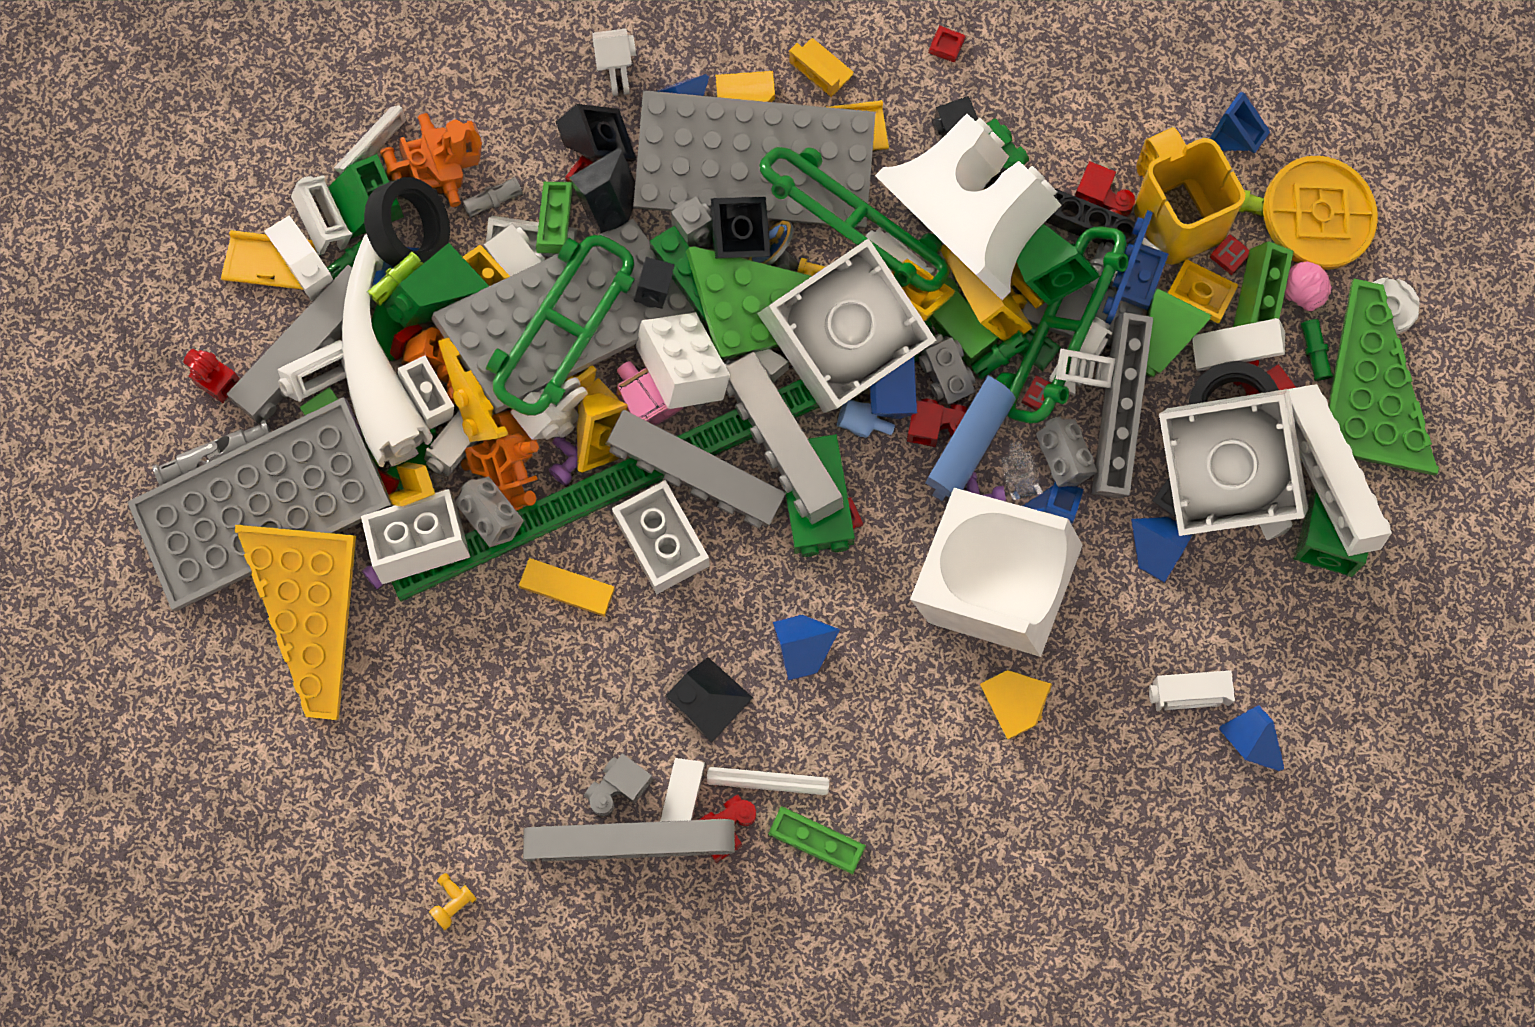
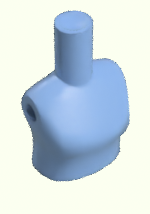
(858, 419)

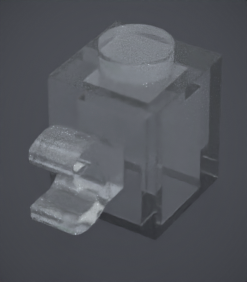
(1021, 472)

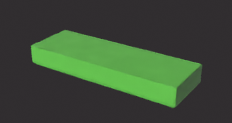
(554, 216)
(816, 840)

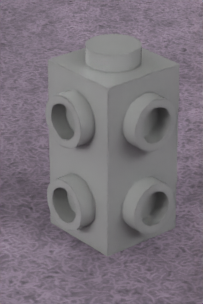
(693, 222)
(947, 369)
(1066, 452)
(489, 511)

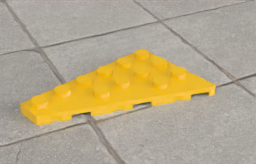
(307, 598)

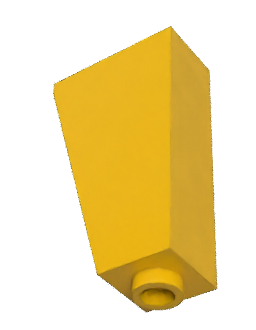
(997, 315)

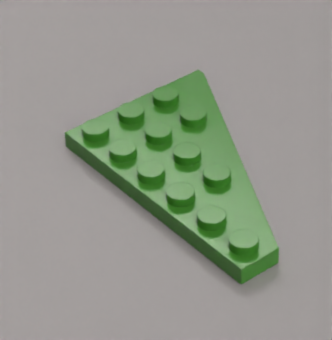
(733, 295)
(1374, 389)

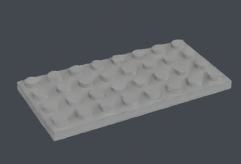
(716, 145)
(503, 311)
(294, 478)

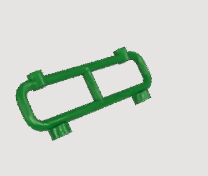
(808, 162)
(573, 255)
(1057, 392)

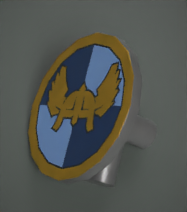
(779, 239)

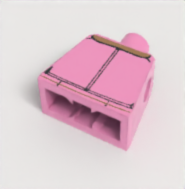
(642, 395)

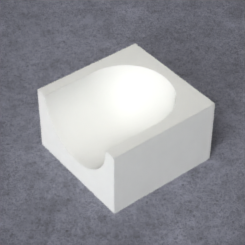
(847, 326)
(1234, 462)
(997, 571)

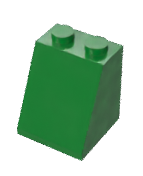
(1053, 266)
(432, 287)
(1321, 545)

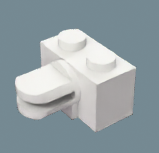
(614, 51)
(555, 420)

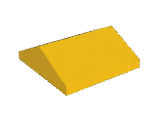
(1203, 289)

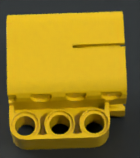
(1208, 178)

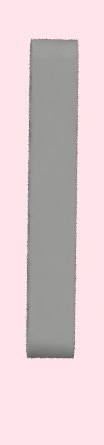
(629, 840)

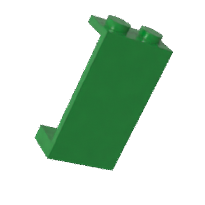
(834, 530)

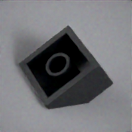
(606, 191)

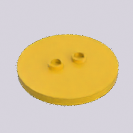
(1320, 211)

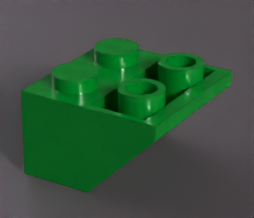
(353, 190)

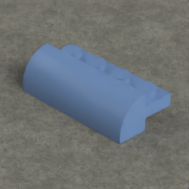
(971, 438)

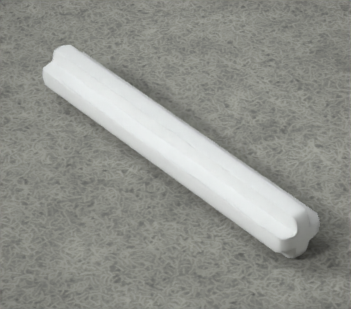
(768, 781)

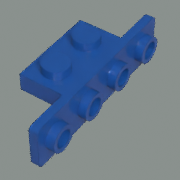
(1142, 275)

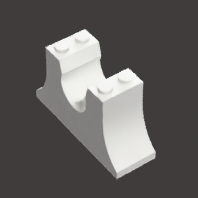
(976, 224)

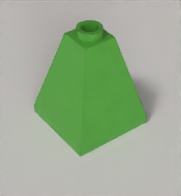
(1172, 329)

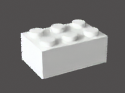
(682, 360)
(415, 537)
(661, 537)

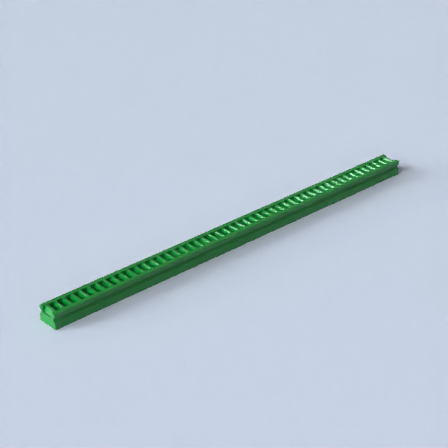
(601, 490)

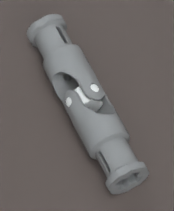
(191, 459)

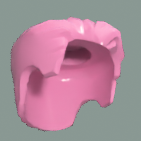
(1307, 286)

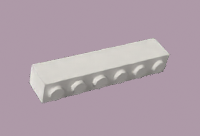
(1336, 474)

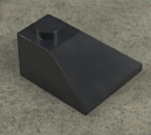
(595, 131)
(740, 227)
(708, 698)

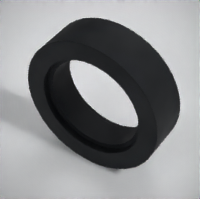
(379, 223)
(1230, 372)

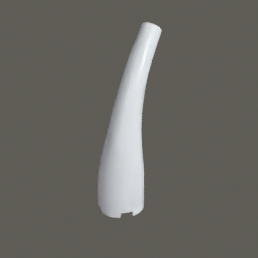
(378, 397)

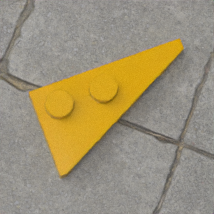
(470, 398)

